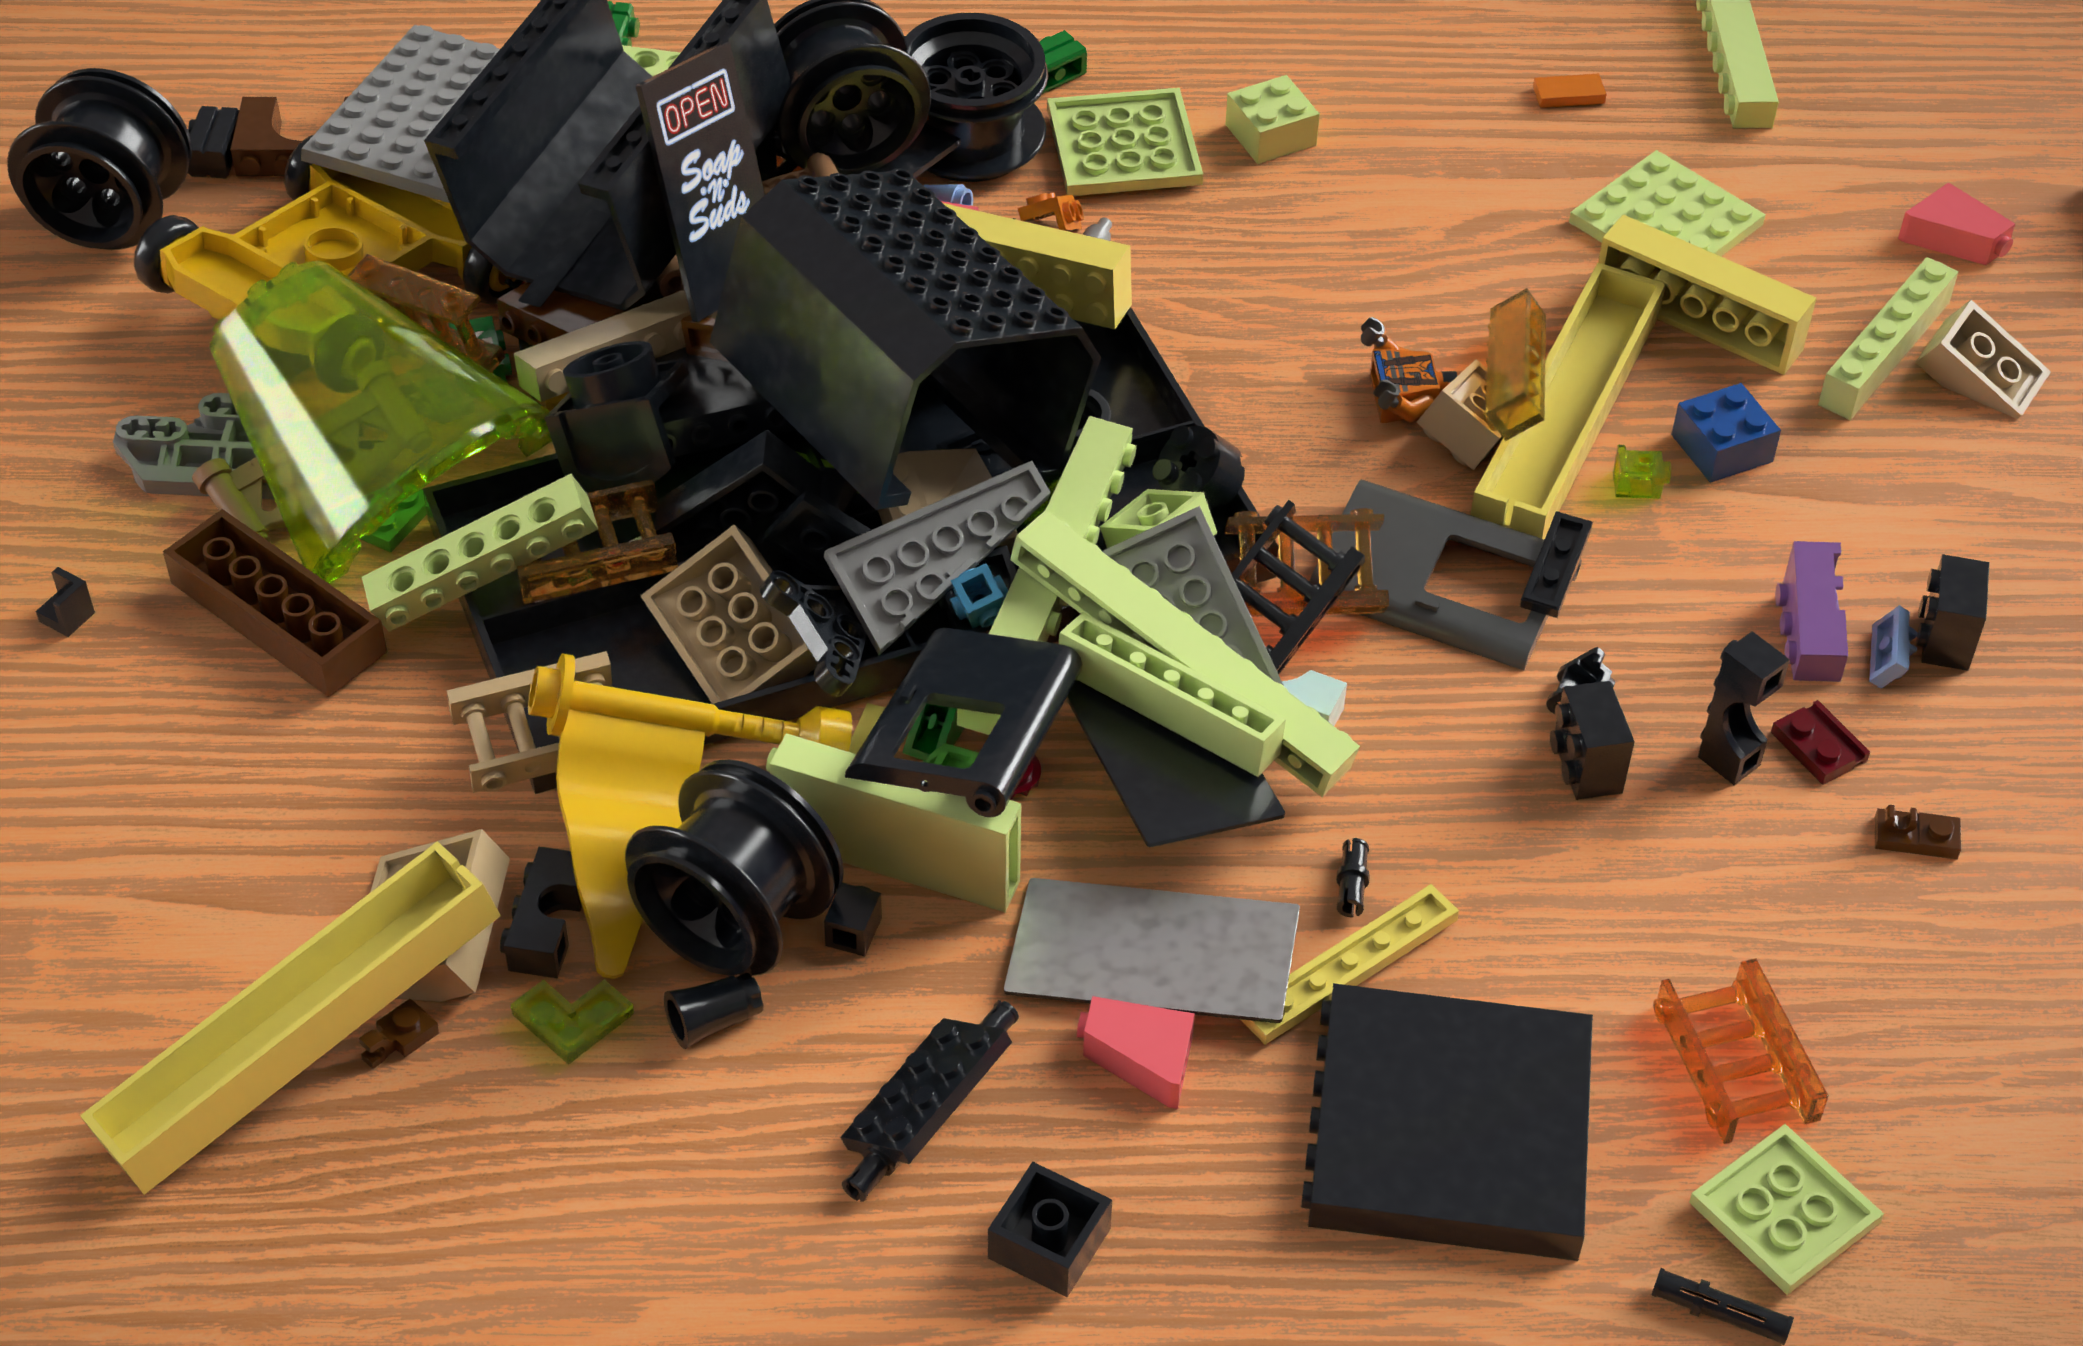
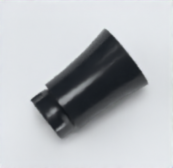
(711, 1007)

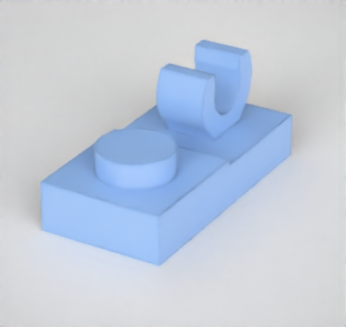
(1891, 647)

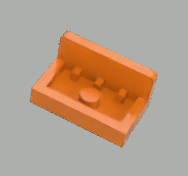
(1065, 208)

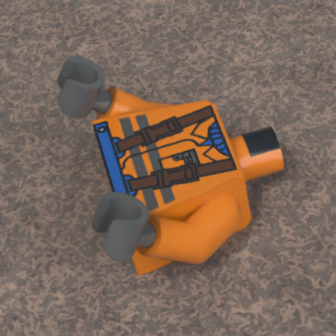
(1401, 378)

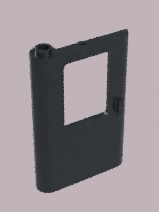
(982, 674)

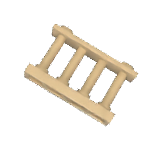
(511, 695)

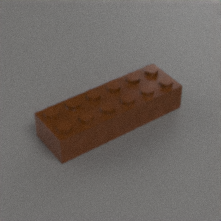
(275, 602)

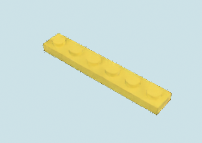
(1360, 957)

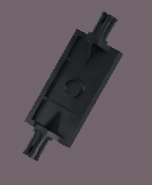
(924, 1095)

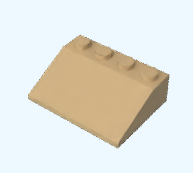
(724, 624)
(461, 970)

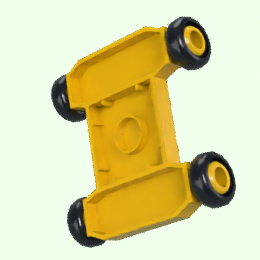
(330, 221)

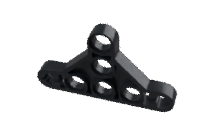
(824, 623)

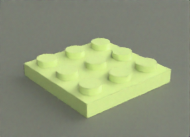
(1786, 1208)

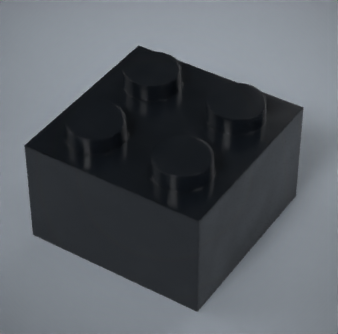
(1953, 612)
(1592, 740)
(1049, 1229)

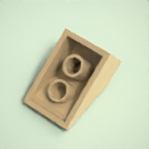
(1983, 362)
(1458, 418)

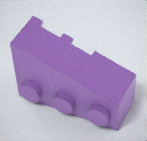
(1812, 612)

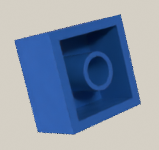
(1725, 432)

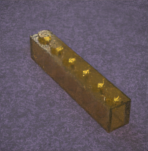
(1515, 365)

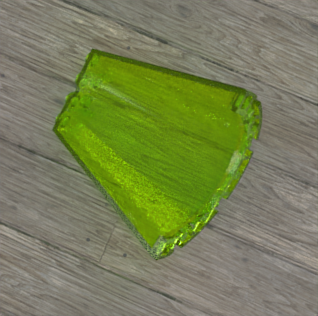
(354, 406)

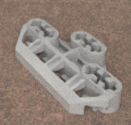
(168, 451)

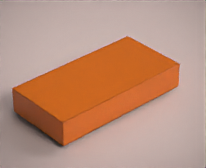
(1569, 90)

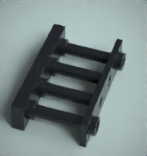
(1316, 596)

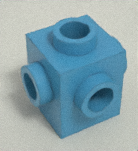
(978, 596)

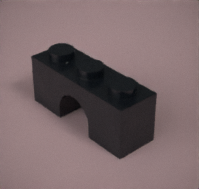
(534, 940)

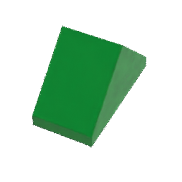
(931, 730)

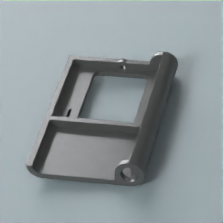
(1405, 558)

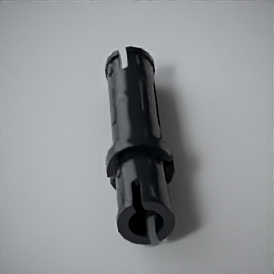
(1775, 1325)

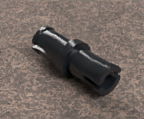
(1353, 877)

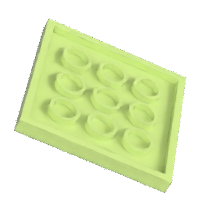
(1124, 142)
(1672, 201)

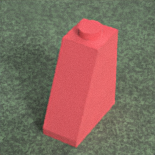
(1957, 226)
(1139, 1045)

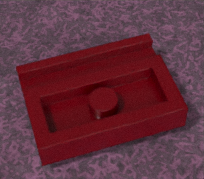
(1820, 742)

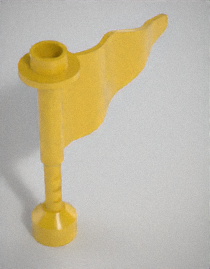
(624, 771)

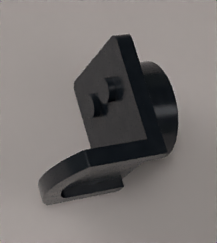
(611, 420)

